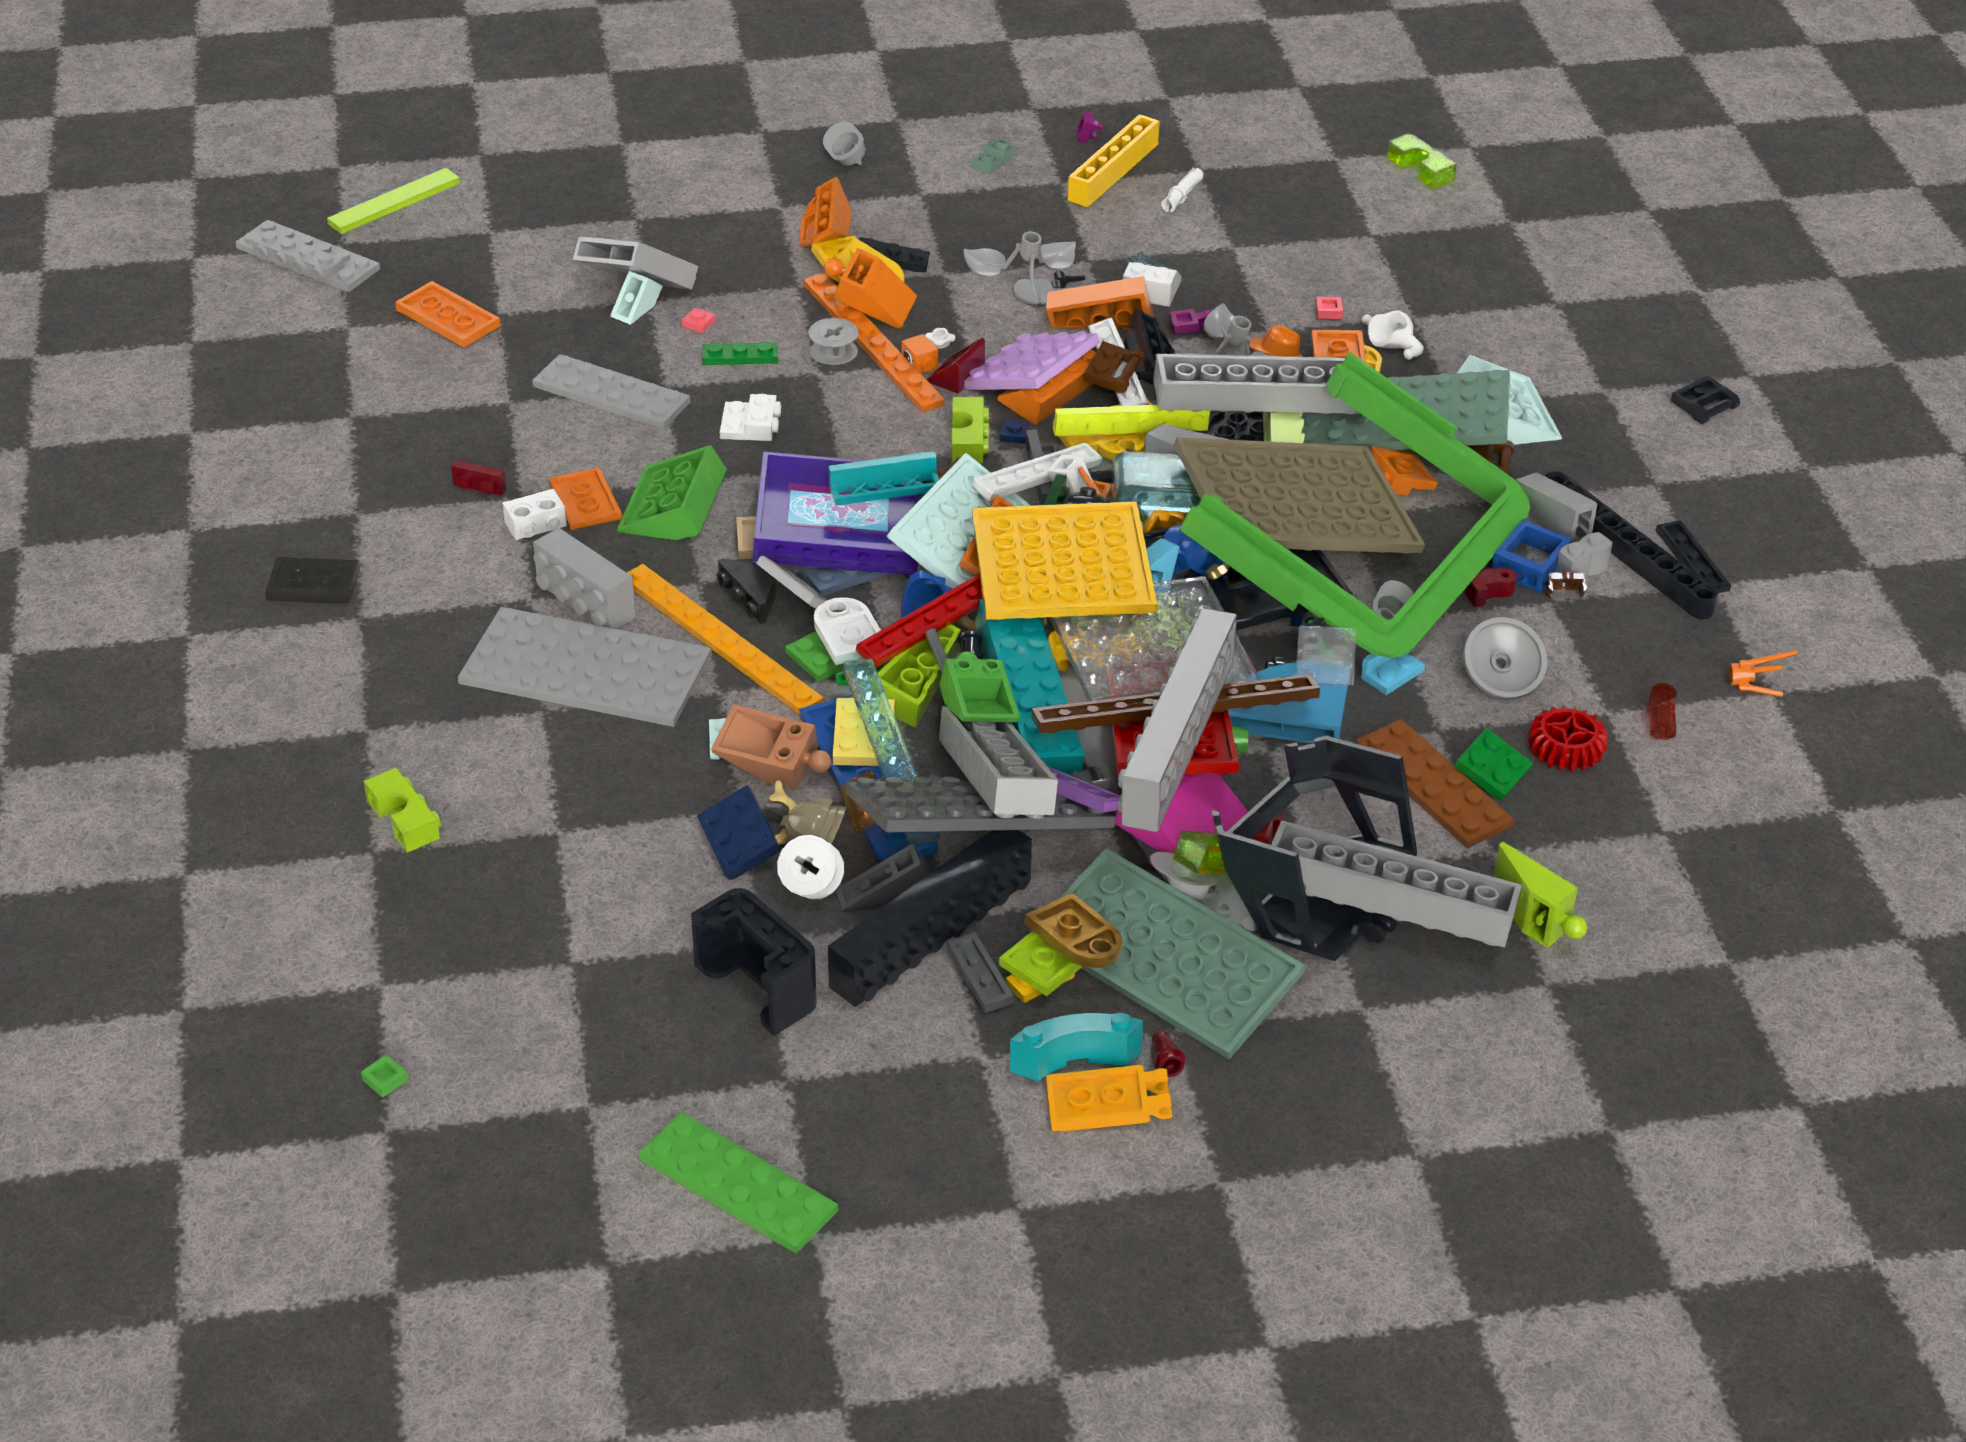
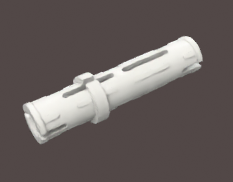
(1179, 193)

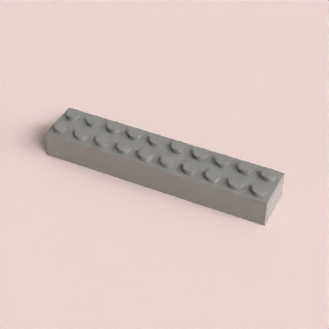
(1177, 721)

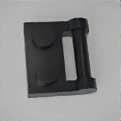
(1702, 392)

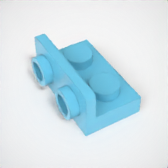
(1390, 673)

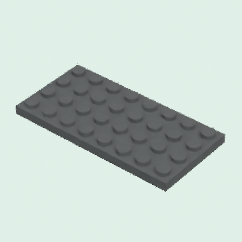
(956, 806)

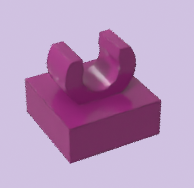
(1086, 126)

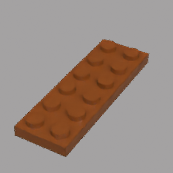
(1440, 786)

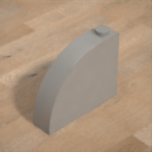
(625, 256)

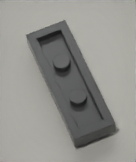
(980, 972)

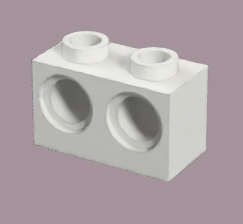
(534, 514)

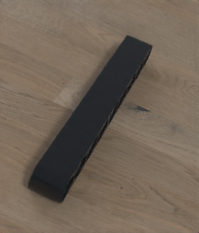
(1648, 558)

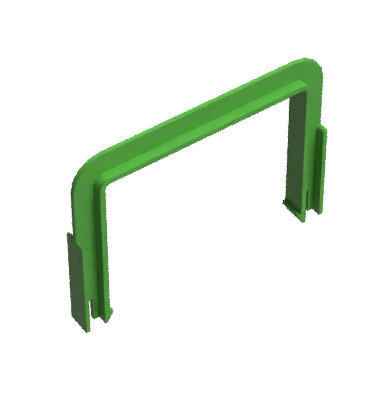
(1296, 582)

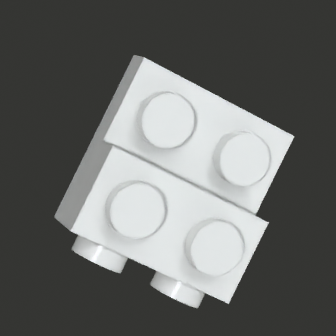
(751, 420)

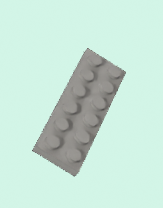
(611, 391)

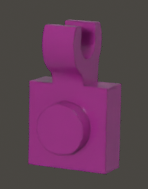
(1187, 320)

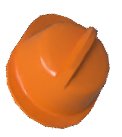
(1278, 342)

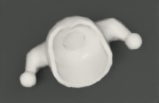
(1393, 331)

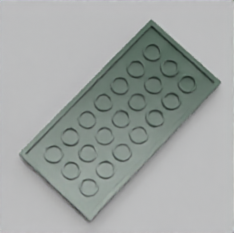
(1468, 400)
(1184, 956)

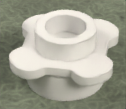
(940, 337)

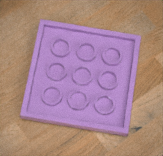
(1030, 361)

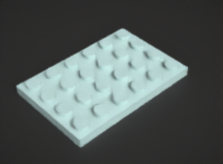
(942, 522)

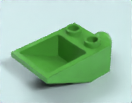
(978, 690)

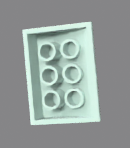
(1527, 413)

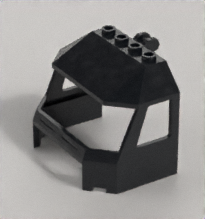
(1286, 912)

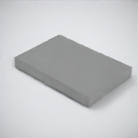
(792, 582)

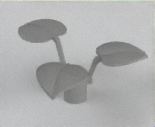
(1031, 291)
(1231, 328)

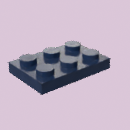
(739, 833)

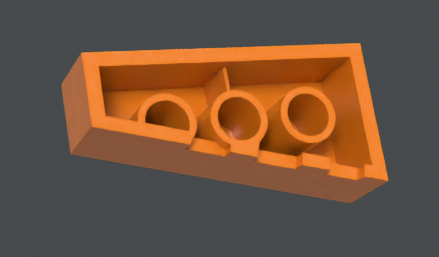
(1098, 302)

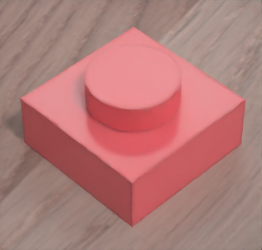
(1329, 308)
(698, 320)

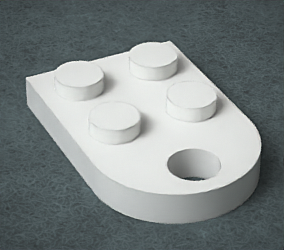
(844, 629)

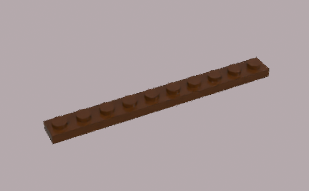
(1138, 707)

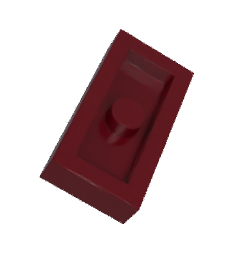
(478, 477)

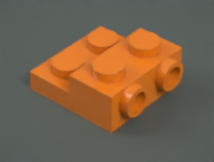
(1403, 471)

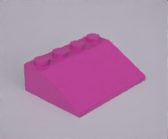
(1192, 811)

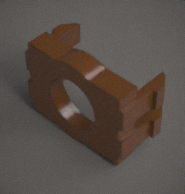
(1577, 583)

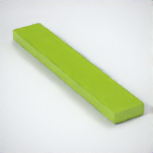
(393, 200)

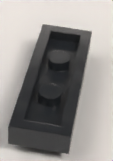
(907, 258)

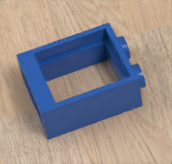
(1533, 574)

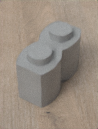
(1587, 556)

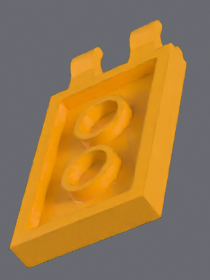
(1107, 1097)

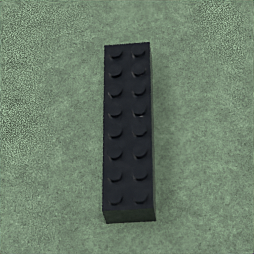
(928, 914)

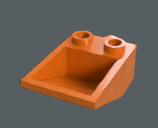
(872, 288)

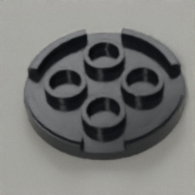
(1237, 425)

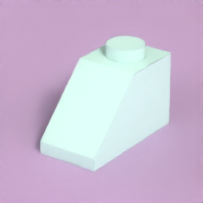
(635, 298)

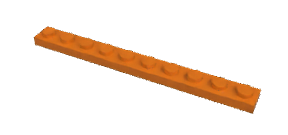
(877, 346)

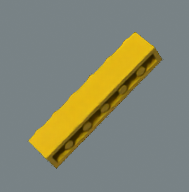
(1113, 160)

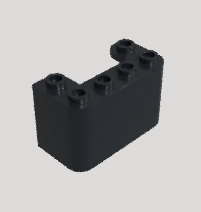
(749, 935)

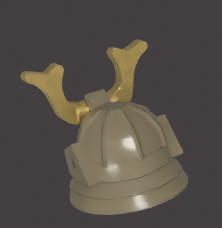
(808, 817)

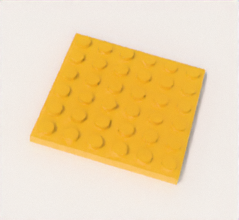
(1063, 560)

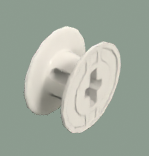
(821, 855)

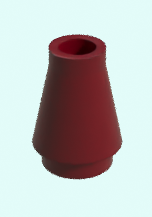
(1167, 1054)

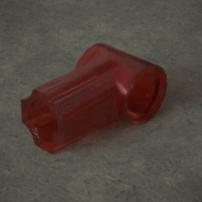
(1662, 711)

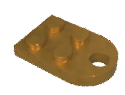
(1076, 932)

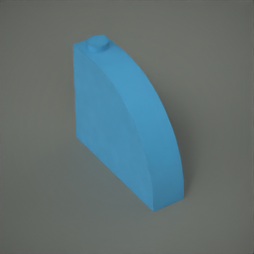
(1295, 719)

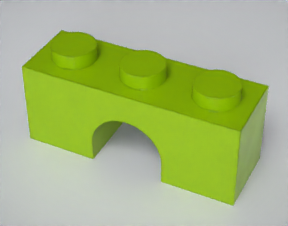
(970, 428)
(413, 821)

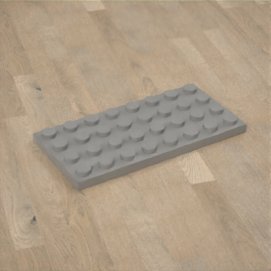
(586, 666)

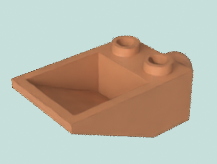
(770, 746)

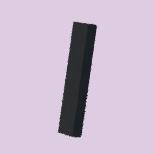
(1691, 554)

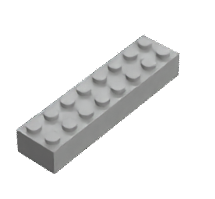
(1246, 383)
(1000, 766)
(1402, 885)

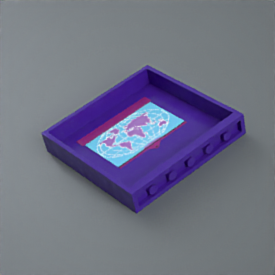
(805, 528)

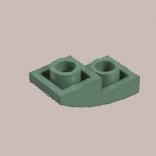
(994, 156)

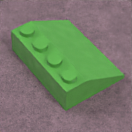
(674, 496)

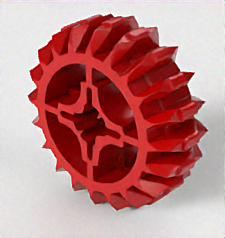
(1550, 741)

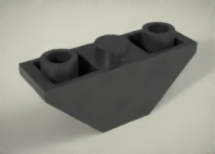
(748, 585)

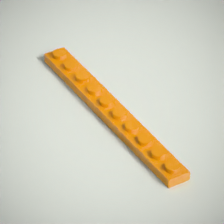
(723, 640)

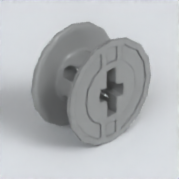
(833, 341)

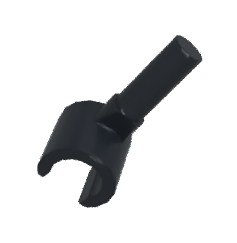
(1061, 279)

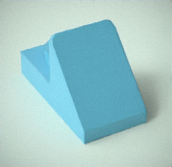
(1162, 559)

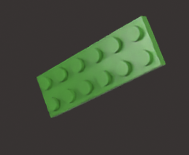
(738, 1182)

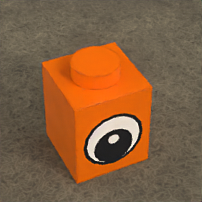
(920, 353)

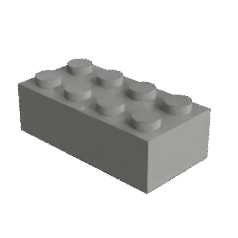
(584, 579)

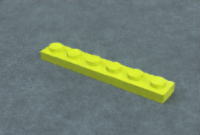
(1125, 420)

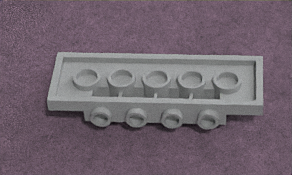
(307, 255)

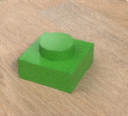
(384, 1076)

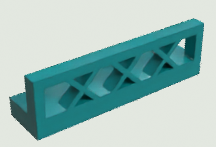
(882, 475)

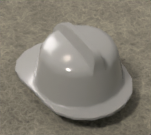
(845, 143)
(1391, 598)
(1183, 878)

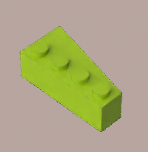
(915, 676)

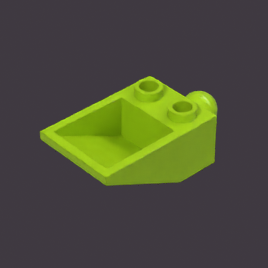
(1544, 899)

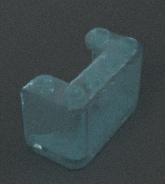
(1152, 482)

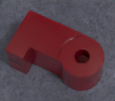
(1491, 584)

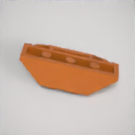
(826, 215)

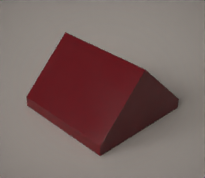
(957, 367)

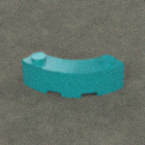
(1092, 1036)

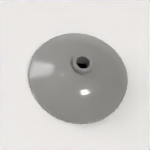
(1512, 645)

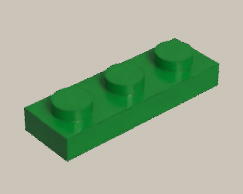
(740, 353)

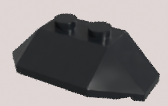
(1147, 337)

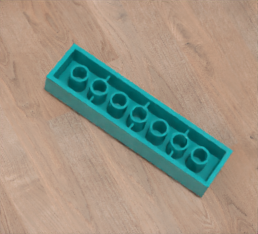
(1033, 683)

